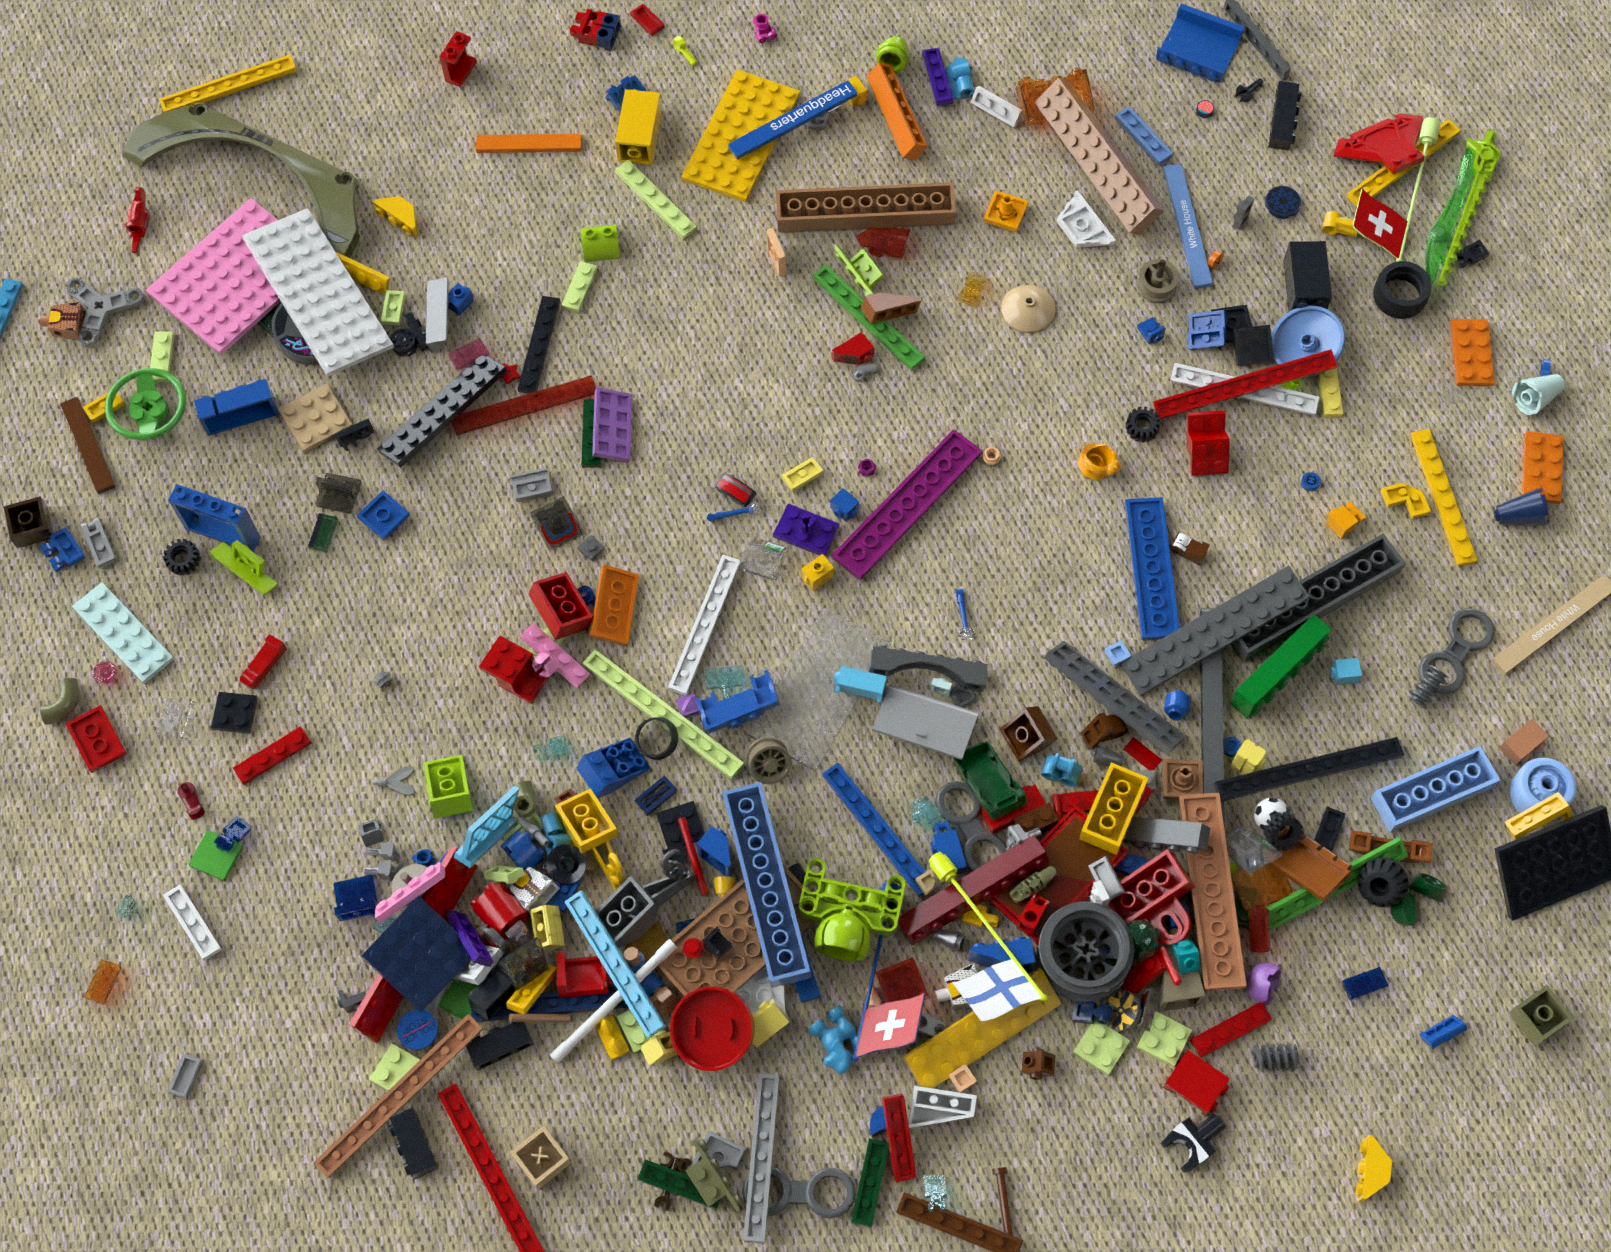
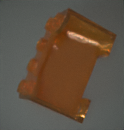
(1029, 91)

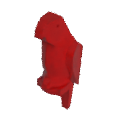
(138, 218)

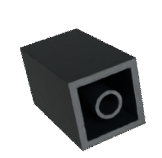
(1307, 274)

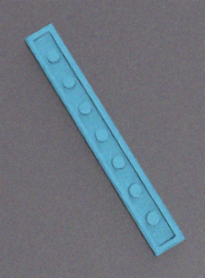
(615, 964)

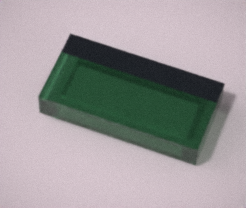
(323, 533)

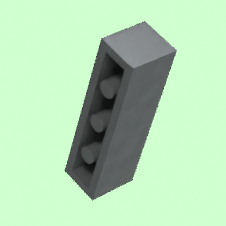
(1168, 834)

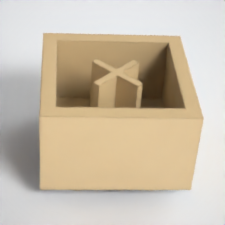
(540, 1157)

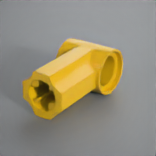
(1336, 224)

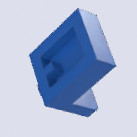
(1151, 330)

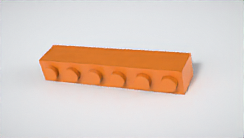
(897, 111)

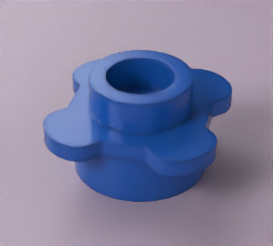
(424, 854)

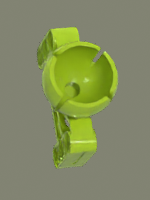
(845, 922)

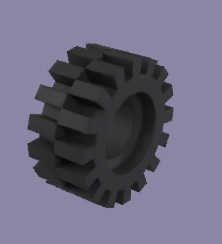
(1139, 433)
(185, 546)
(1279, 822)

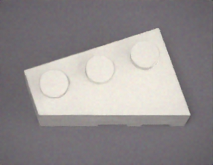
(939, 1106)

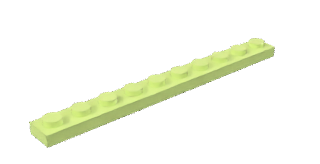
(655, 707)

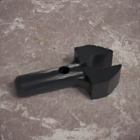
(1241, 90)

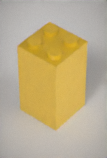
(638, 127)

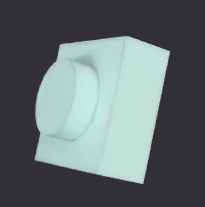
(941, 686)

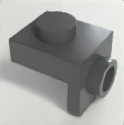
(351, 1003)

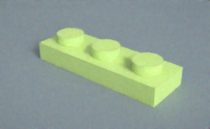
(579, 287)
(162, 353)

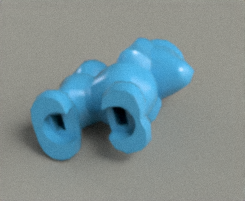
(833, 1038)

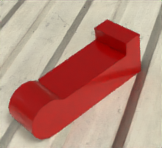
(263, 662)

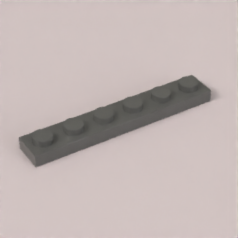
(1257, 39)

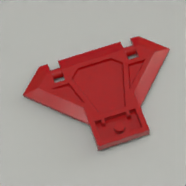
(1385, 142)

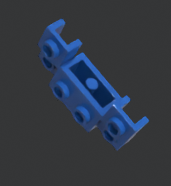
(740, 707)

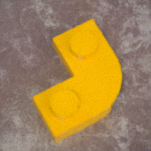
(1403, 493)

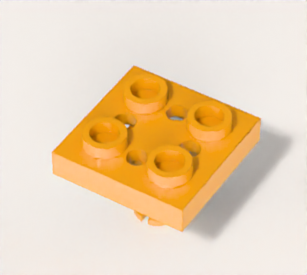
(1008, 207)

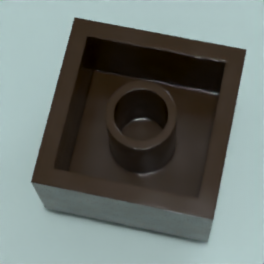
(28, 522)

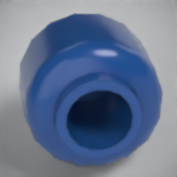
(1177, 704)

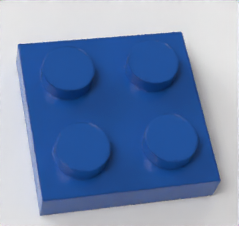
(383, 515)

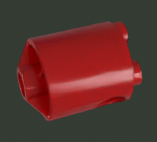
(499, 908)

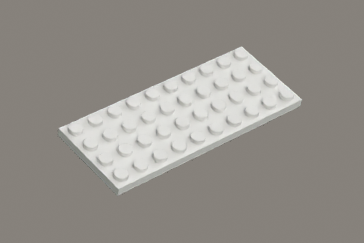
(317, 292)

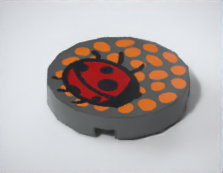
(492, 938)

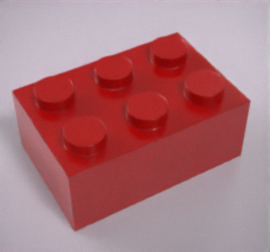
(560, 605)

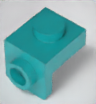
(1187, 956)

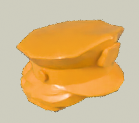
(1098, 461)

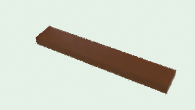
(88, 445)
(958, 1225)

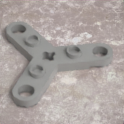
(95, 316)

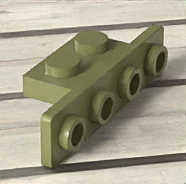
(709, 1180)

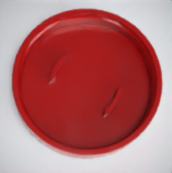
(712, 1028)

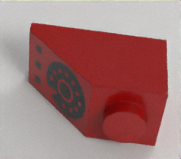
(854, 351)

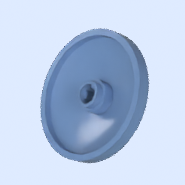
(1307, 332)

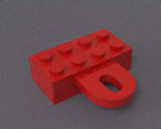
(1154, 895)

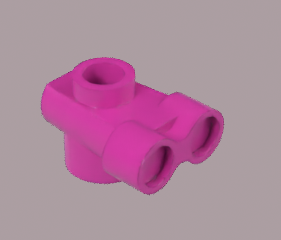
(763, 29)

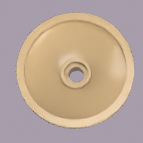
(1025, 316)

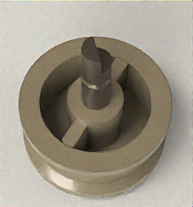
(1158, 280)

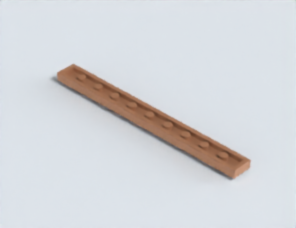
(398, 1096)

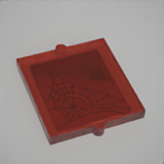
(1068, 891)

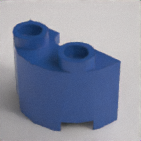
(522, 851)

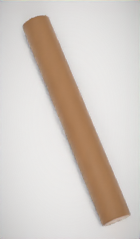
(539, 1018)

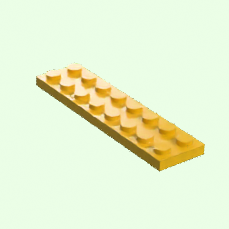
(973, 1038)

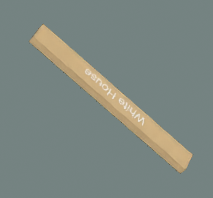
(1553, 625)

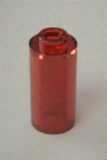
(1259, 929)

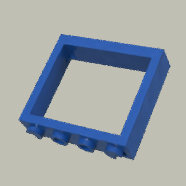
(188, 502)

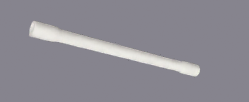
(566, 1046)

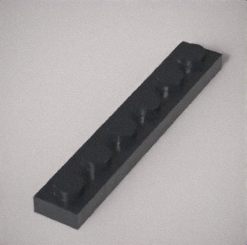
(539, 345)

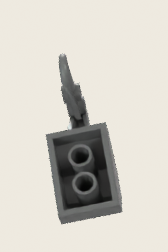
(634, 907)

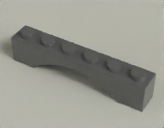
(965, 673)

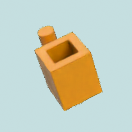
(1344, 521)

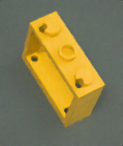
(1538, 816)

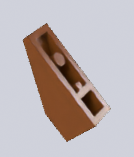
(887, 306)

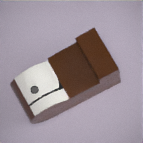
(1189, 548)

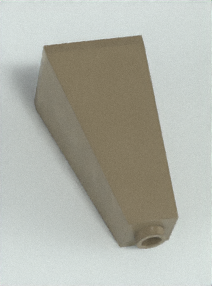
(1187, 994)

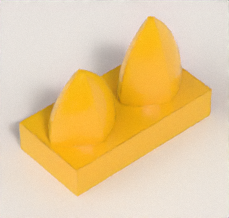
(612, 1038)

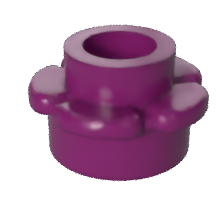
(867, 463)

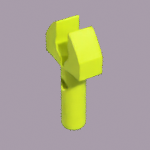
(679, 44)

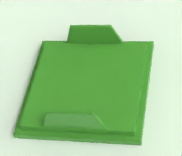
(456, 999)

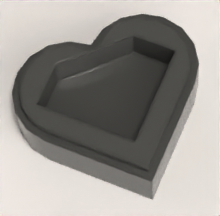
(962, 697)

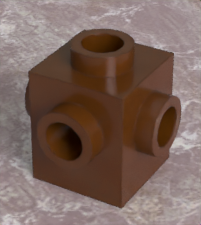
(1038, 1064)

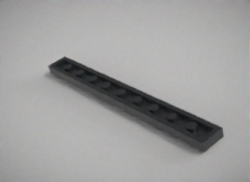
(1308, 769)

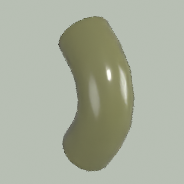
(64, 704)
(525, 803)

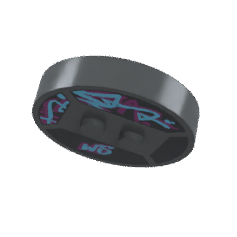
(289, 338)

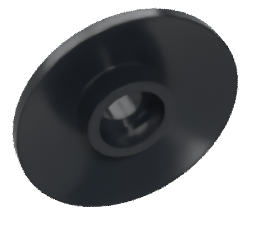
(557, 868)

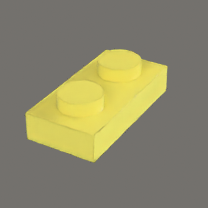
(802, 474)

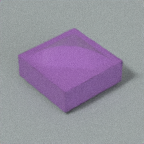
(688, 705)

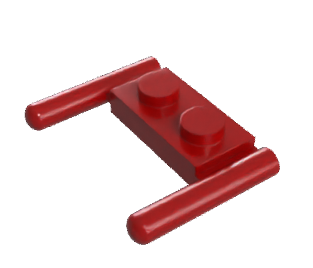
(1066, 801)
(1149, 970)

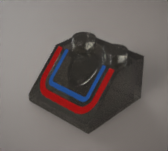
(556, 523)

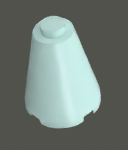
(1537, 392)

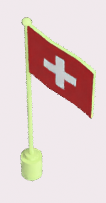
(1380, 222)

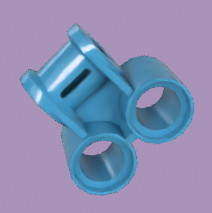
(1062, 769)

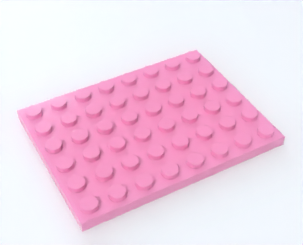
(219, 283)

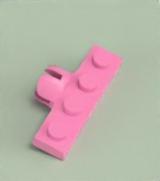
(553, 657)

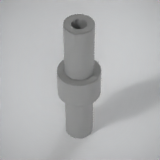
(534, 832)

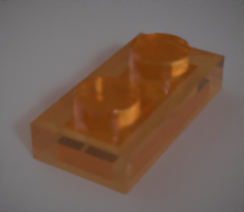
(102, 982)

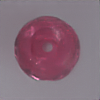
(101, 668)

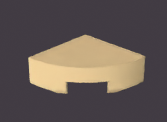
(926, 882)

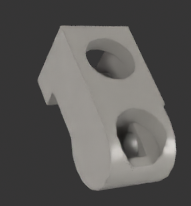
(930, 1026)

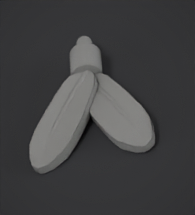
(393, 781)

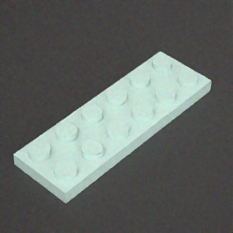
(123, 633)

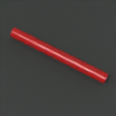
(693, 856)

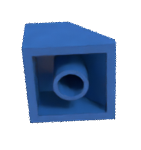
(715, 850)

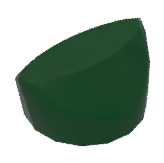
(1429, 887)
(1406, 911)

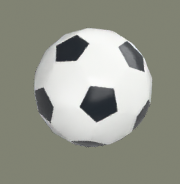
(1267, 808)

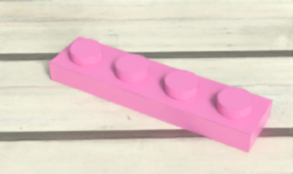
(415, 887)

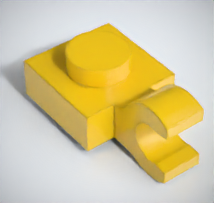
(972, 918)

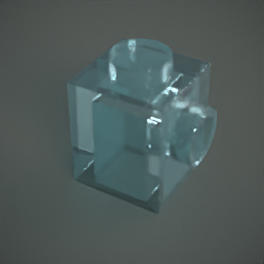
(924, 812)

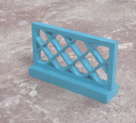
(488, 829)

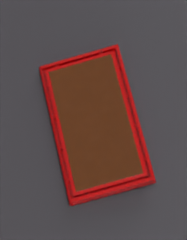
(1068, 856)

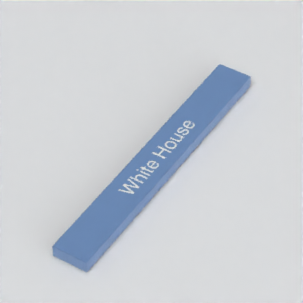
(1187, 226)

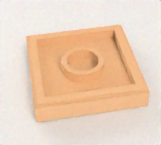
(776, 252)

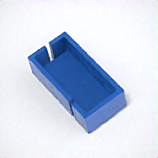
(236, 407)

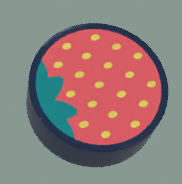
(1205, 109)

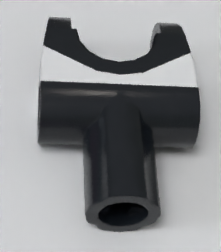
(1196, 1139)

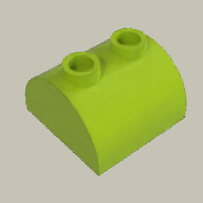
(600, 243)

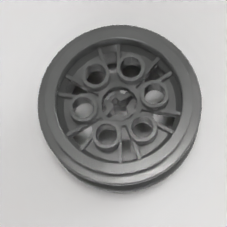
(1095, 920)

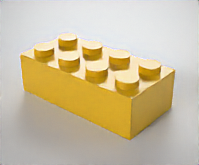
(1113, 808)

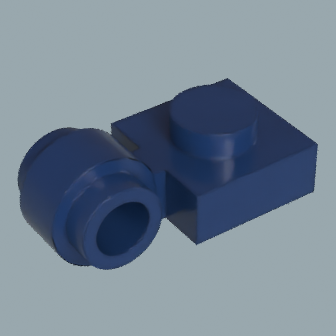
(1087, 1011)

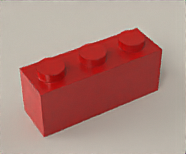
(1034, 800)

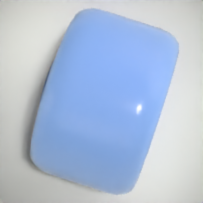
(1528, 783)

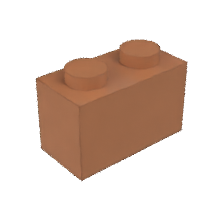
(1524, 742)

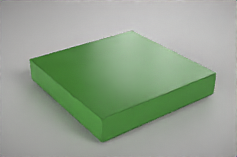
(212, 860)

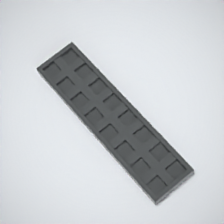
(1115, 697)

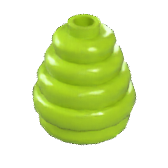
(893, 52)

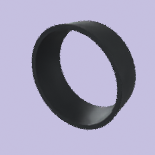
(673, 743)

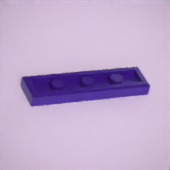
(937, 76)
(470, 938)

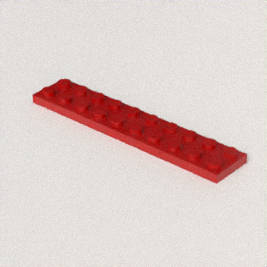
(382, 999)

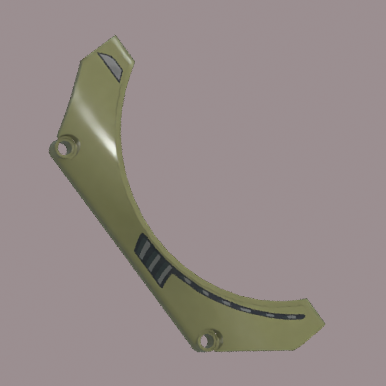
(325, 183)

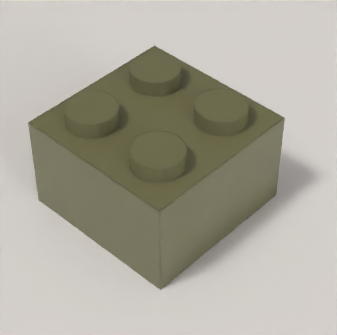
(1541, 1015)

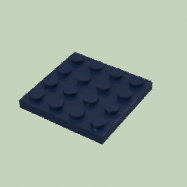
(418, 954)

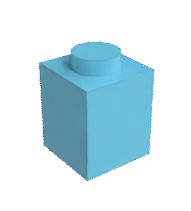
(1346, 671)

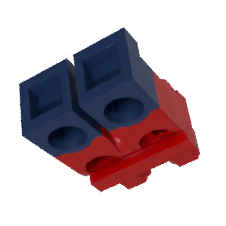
(596, 28)

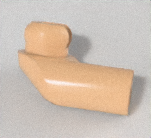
(875, 999)

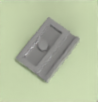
(531, 484)

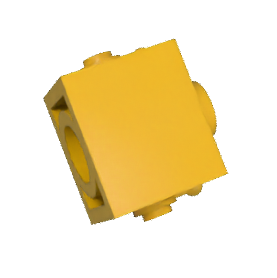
(817, 572)

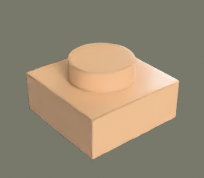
(962, 1078)

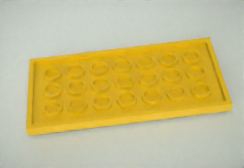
(743, 108)

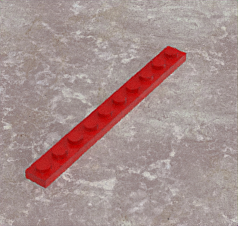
(1245, 384)
(489, 1170)

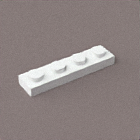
(192, 922)

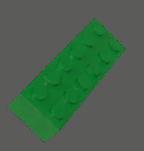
(1280, 667)

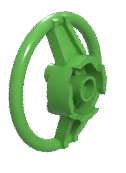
(146, 398)

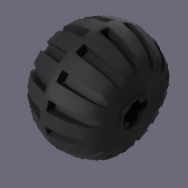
(1375, 889)

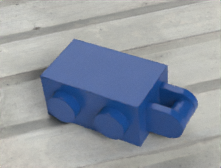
(948, 844)

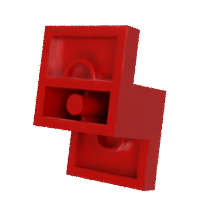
(1207, 443)
(513, 669)

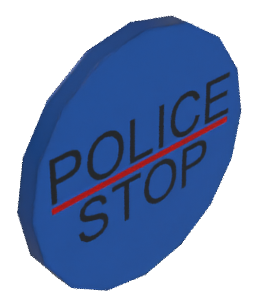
(417, 1029)

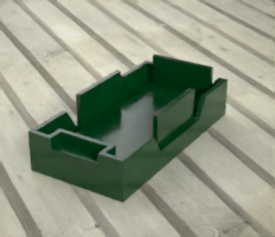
(990, 781)

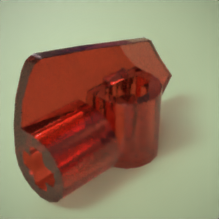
(884, 241)

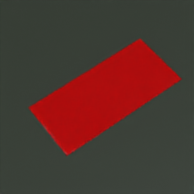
(1142, 754)

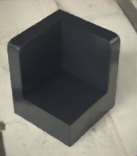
(716, 944)

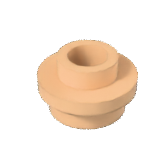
(991, 451)

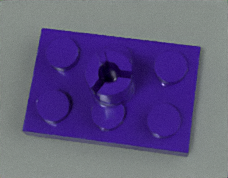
(806, 530)

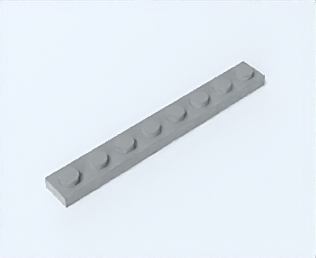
(761, 1159)

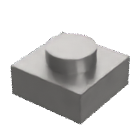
(591, 548)

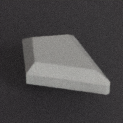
(819, 122)

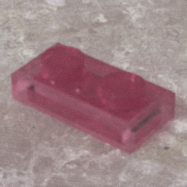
(467, 354)

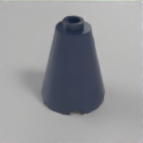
(1523, 510)

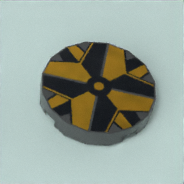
(1125, 1010)

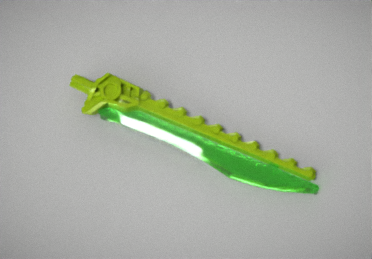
(1484, 163)

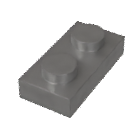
(1243, 212)

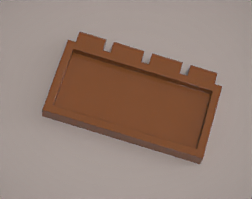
(1312, 869)

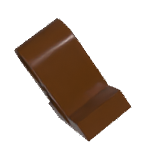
(1103, 729)

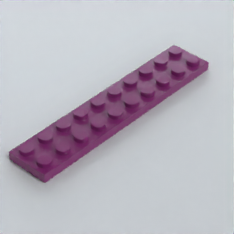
(906, 504)

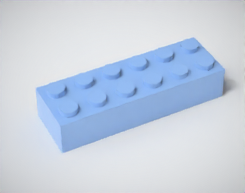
(1435, 789)

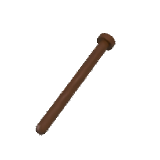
(999, 1172)

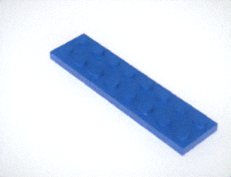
(1151, 567)

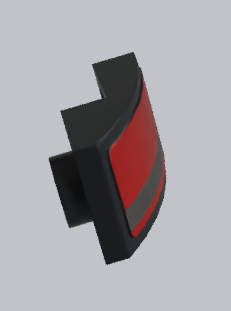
(735, 489)

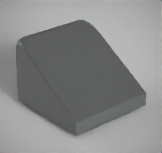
(371, 832)

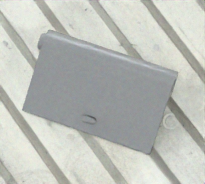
(925, 721)

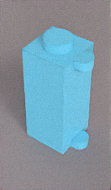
(860, 683)

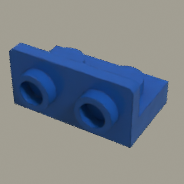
(616, 94)

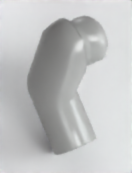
(862, 370)

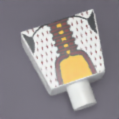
(533, 889)
(950, 991)

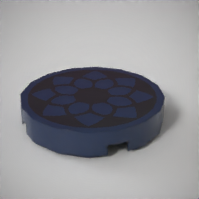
(1282, 202)

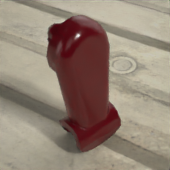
(189, 797)

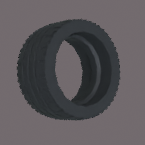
(1403, 271)

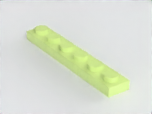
(655, 199)

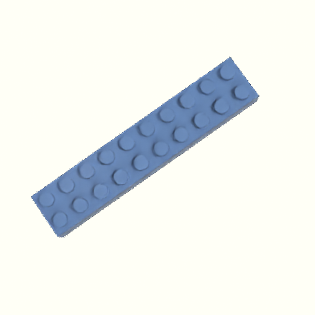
(766, 885)

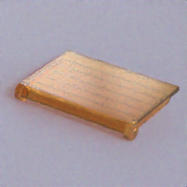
(1261, 886)

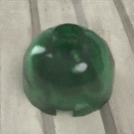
(1144, 939)

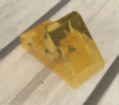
(973, 288)

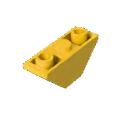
(398, 212)
(1374, 1168)

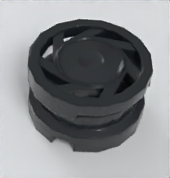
(404, 342)

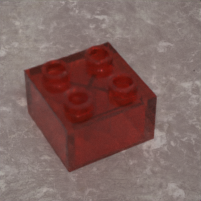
(901, 981)

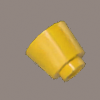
(723, 884)

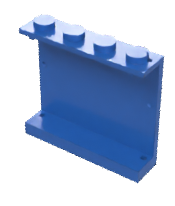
(1200, 43)

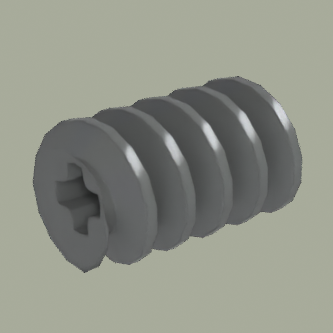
(1428, 686)
(1275, 1056)

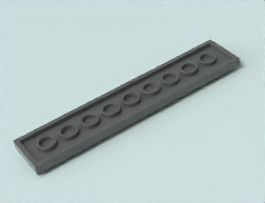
(1215, 630)

